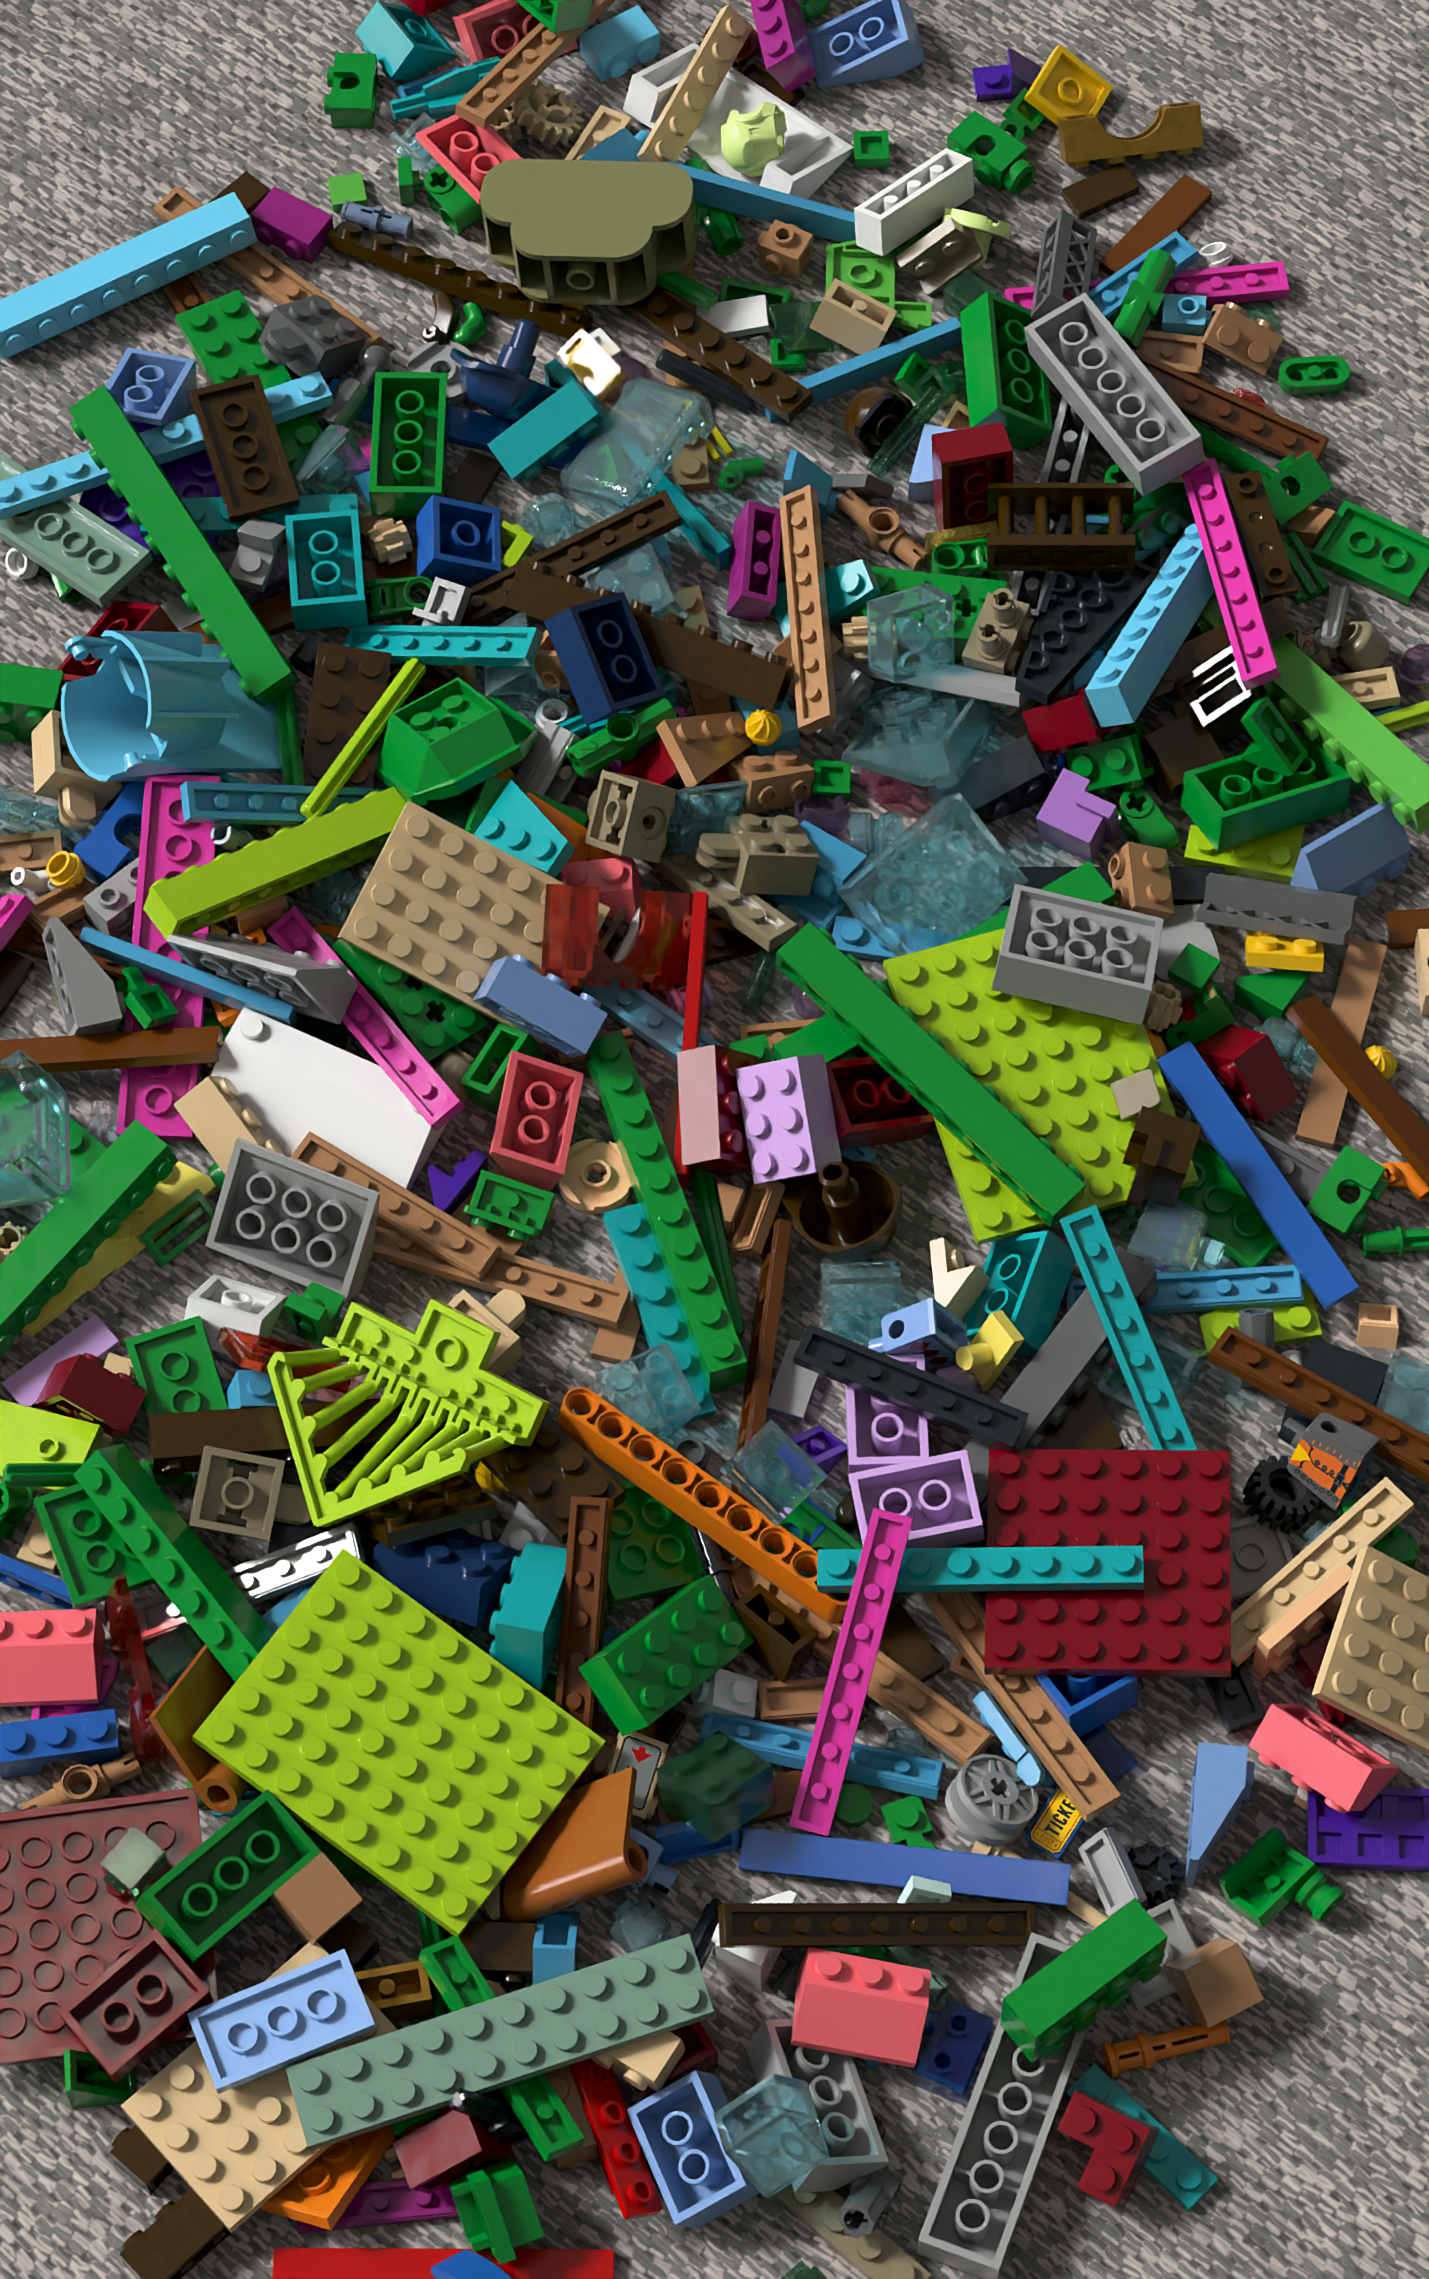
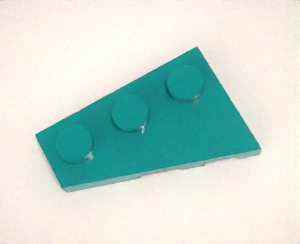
(846, 590)
(525, 832)

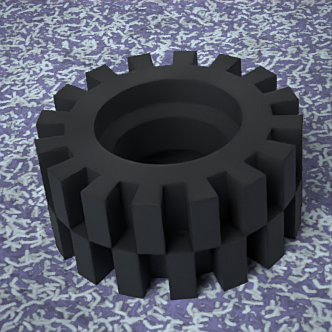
(1271, 1506)

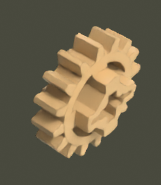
(547, 113)

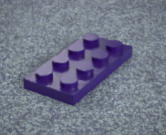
(1383, 1836)

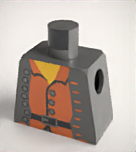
(1328, 1455)

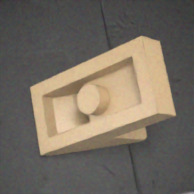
(954, 1284)

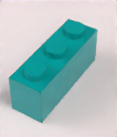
(546, 432)

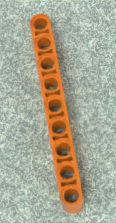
(696, 1487)

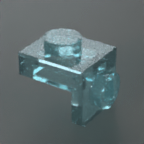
(409, 146)

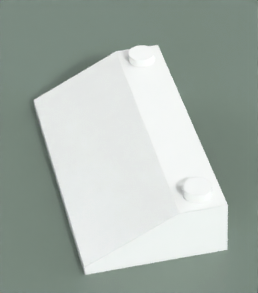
(809, 150)
(316, 1087)

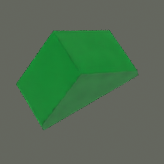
(1270, 992)
(90, 2084)

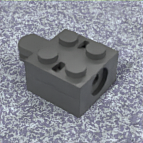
(312, 338)

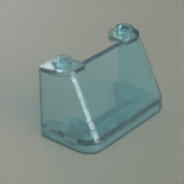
(635, 445)
(32, 1134)

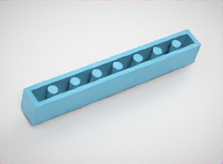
(123, 273)
(1152, 634)

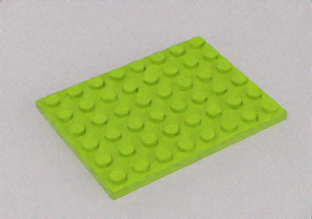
(1041, 1063)
(399, 1742)

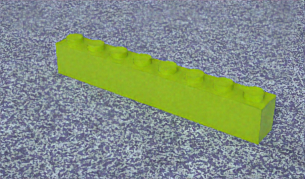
(274, 865)

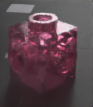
(885, 789)

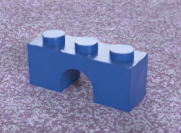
(102, 849)
(76, 1737)

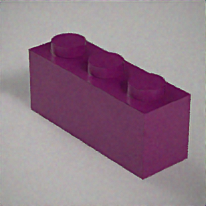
(784, 42)
(754, 562)

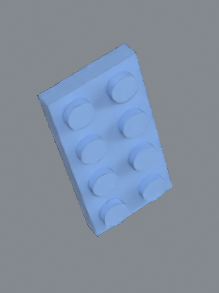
(281, 2021)

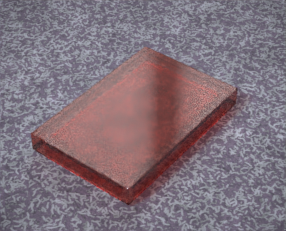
(256, 1351)

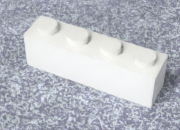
(914, 202)

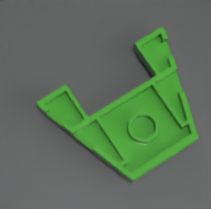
(876, 278)

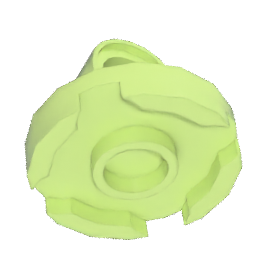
(982, 228)

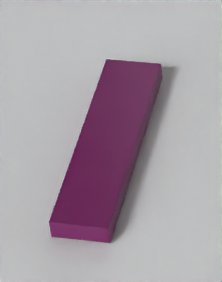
(391, 2203)

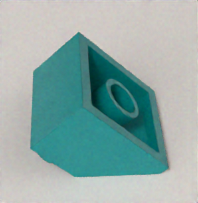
(403, 42)

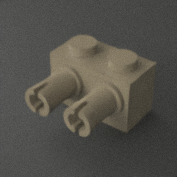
(999, 634)

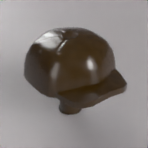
(845, 1210)

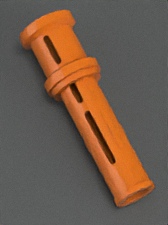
(1146, 2056)

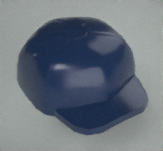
(505, 387)

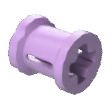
(678, 998)

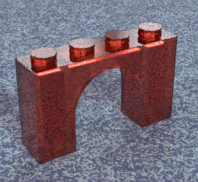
(573, 946)

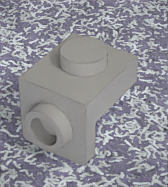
(445, 604)

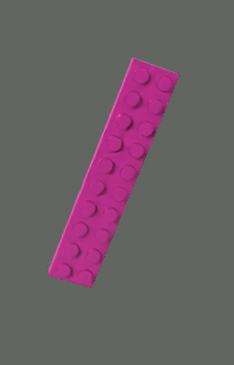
(165, 851)

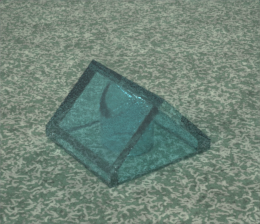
(328, 463)

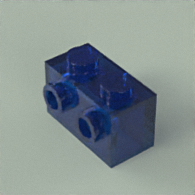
(952, 2051)

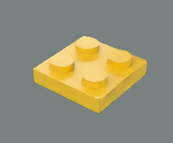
(1067, 87)
(1283, 952)

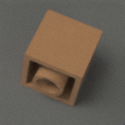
(315, 1899)
(1214, 1982)

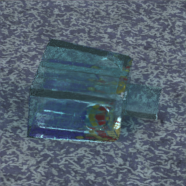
(1174, 1238)

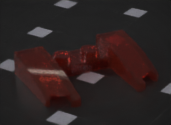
(127, 1641)

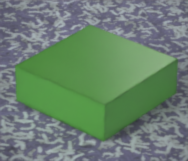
(347, 187)

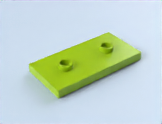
(44, 1437)

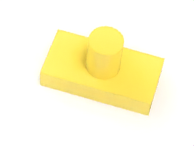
(990, 1349)

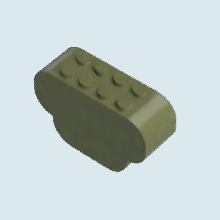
(589, 227)

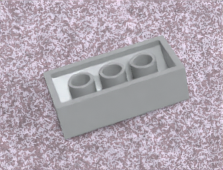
(838, 2101)

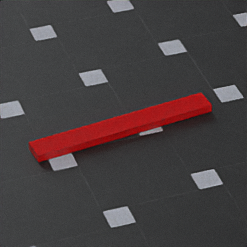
(693, 1004)
(417, 2263)

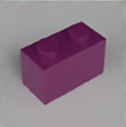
(291, 225)

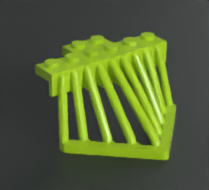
(436, 1372)

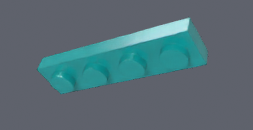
(1168, 2160)

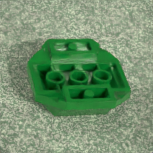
(450, 743)

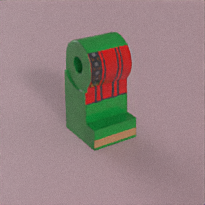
(1201, 1017)

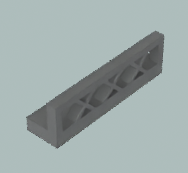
(1057, 260)
(1278, 909)
(1297, 1168)

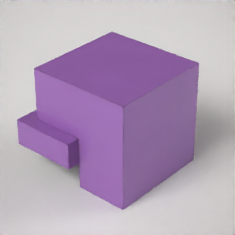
(1077, 818)

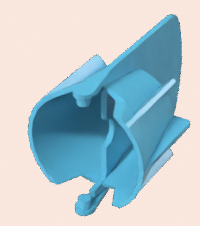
(163, 710)

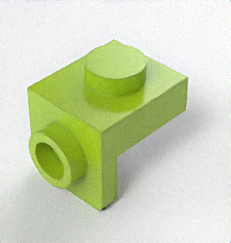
(517, 542)

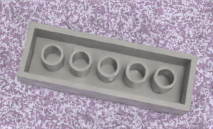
(1114, 394)

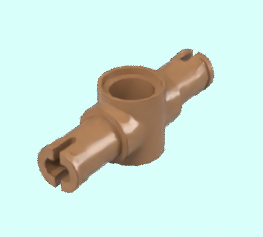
(893, 540)
(100, 1778)

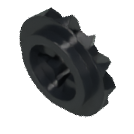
(1167, 1868)

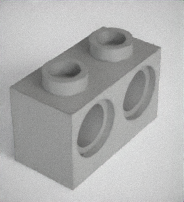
(113, 903)

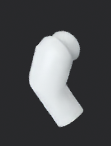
(32, 880)

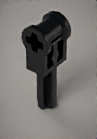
(493, 2111)

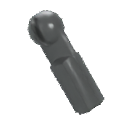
(353, 392)

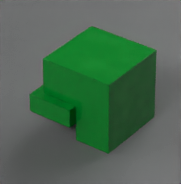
(496, 2209)

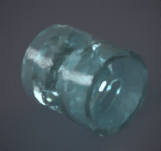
(872, 834)
(337, 893)

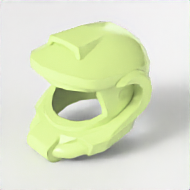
(753, 139)

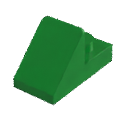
(1273, 740)
(314, 1313)

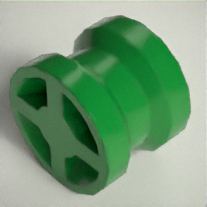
(1319, 1896)

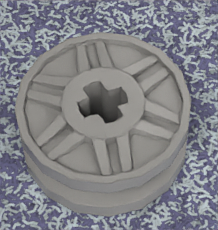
(990, 1800)

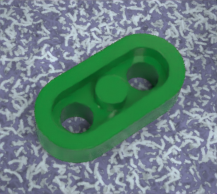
(1312, 375)

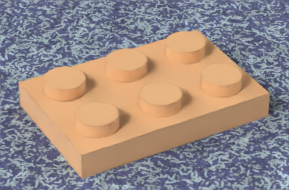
(1301, 1624)

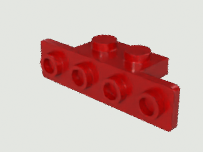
(616, 2140)

